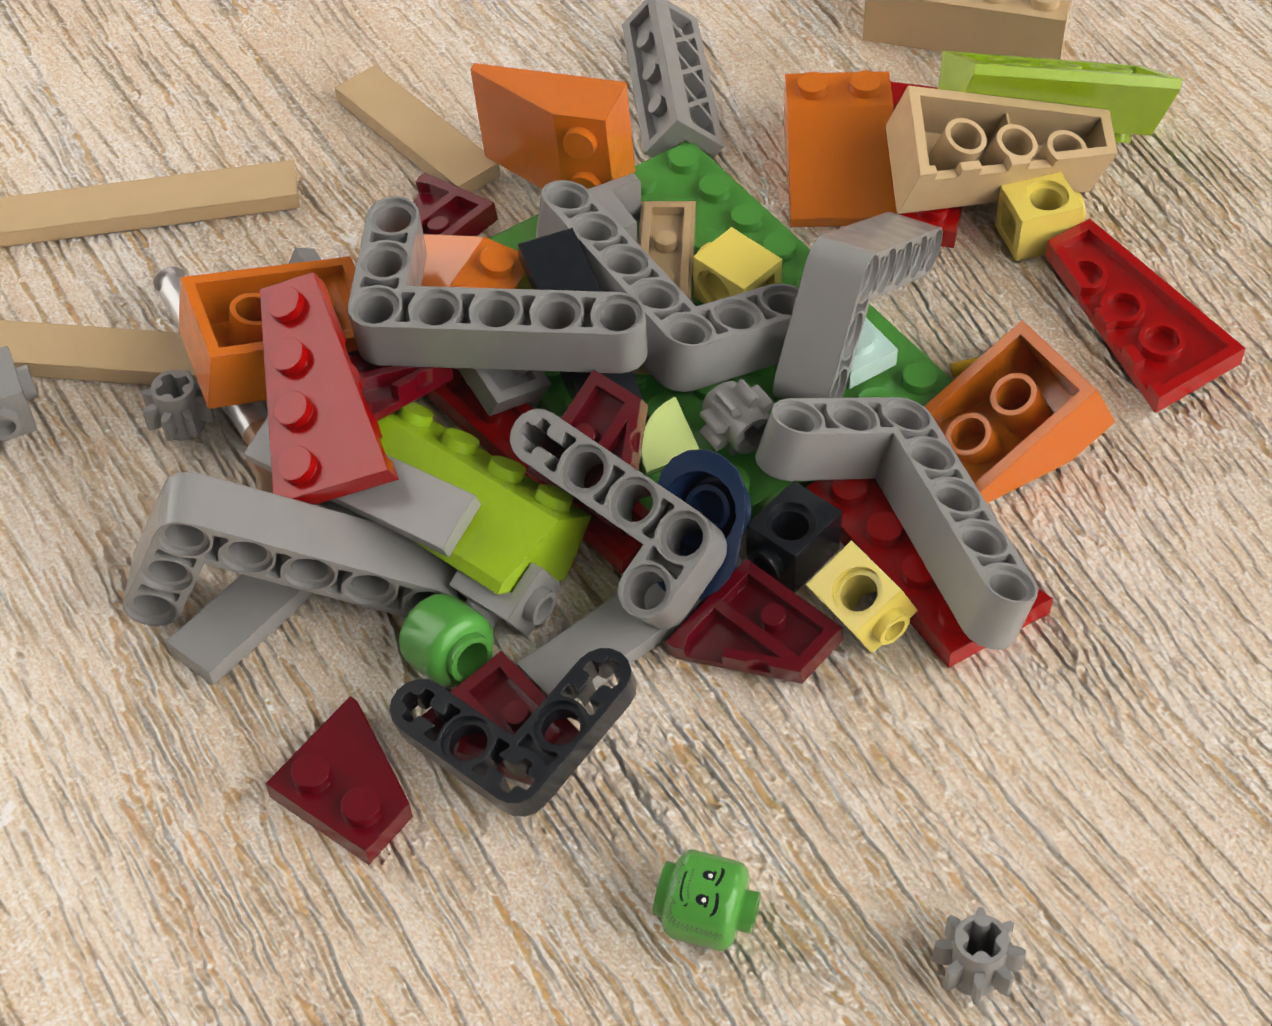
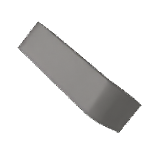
(614, 499)

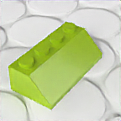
(1132, 93)
(517, 516)

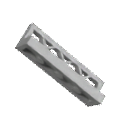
(670, 79)

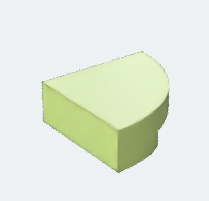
(665, 437)

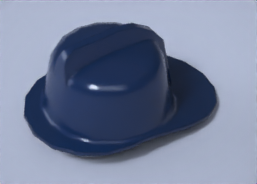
(716, 491)

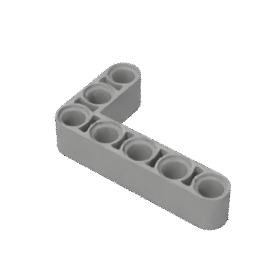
(834, 294)
(479, 327)
(685, 342)
(927, 490)
(273, 540)

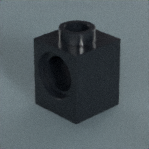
(794, 536)

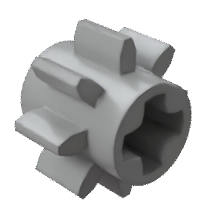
(176, 406)
(735, 416)
(978, 955)

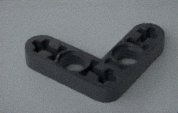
(526, 750)

